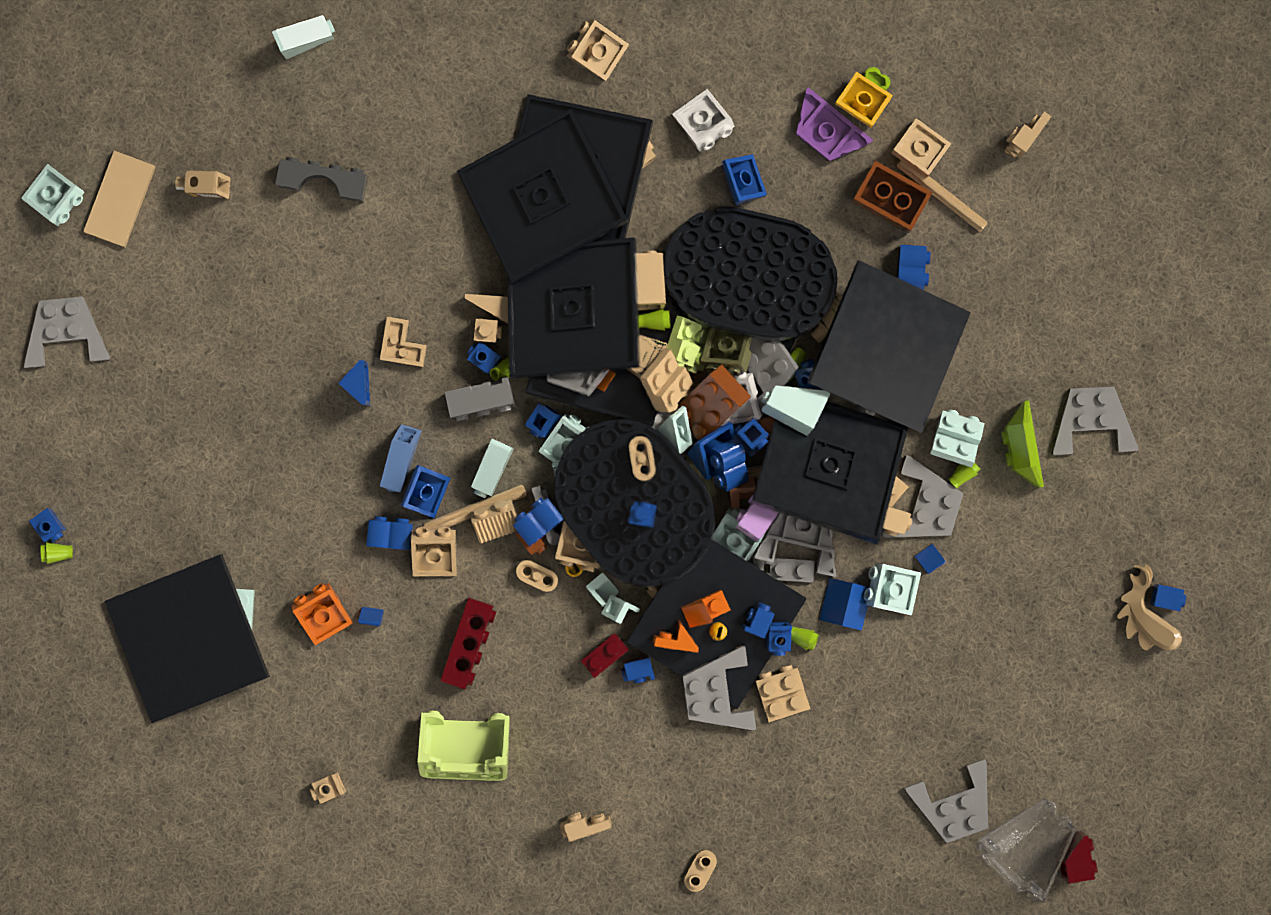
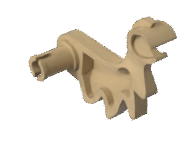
(1141, 620)

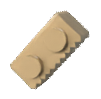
(494, 520)

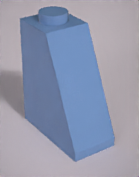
(400, 458)

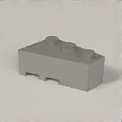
(480, 399)

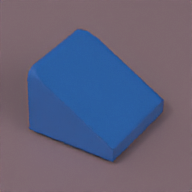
(930, 559)
(371, 616)

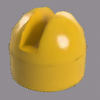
(571, 571)
(713, 630)

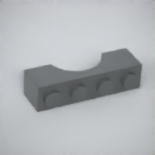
(294, 175)

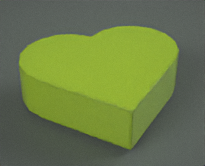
(876, 77)

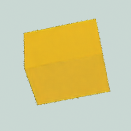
(863, 99)

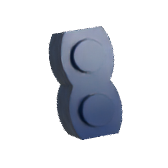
(912, 265)
(729, 465)
(537, 521)
(389, 534)

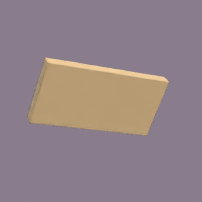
(119, 199)

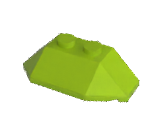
(1022, 445)

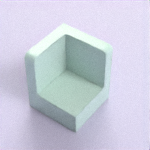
(602, 588)
(617, 609)

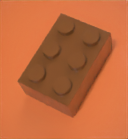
(892, 197)
(713, 402)

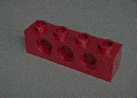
(451, 673)

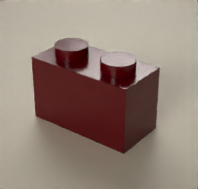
(604, 655)

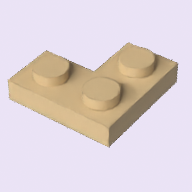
(396, 348)

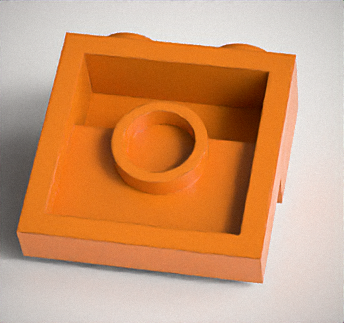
(321, 613)

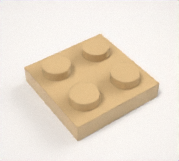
(921, 148)

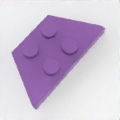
(828, 129)

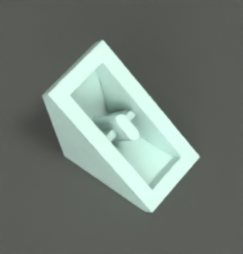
(677, 430)

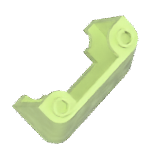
(463, 748)

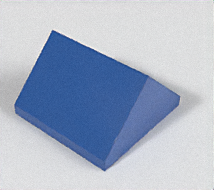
(743, 179)
(357, 382)
(701, 451)
(425, 491)
(844, 604)

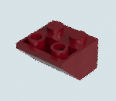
(1078, 861)

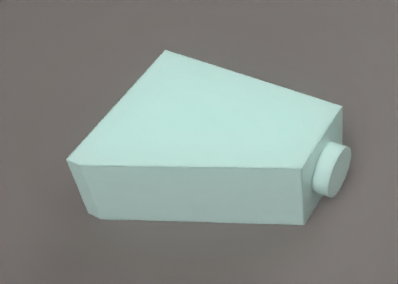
(303, 36)
(795, 406)
(491, 468)

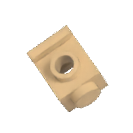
(333, 782)

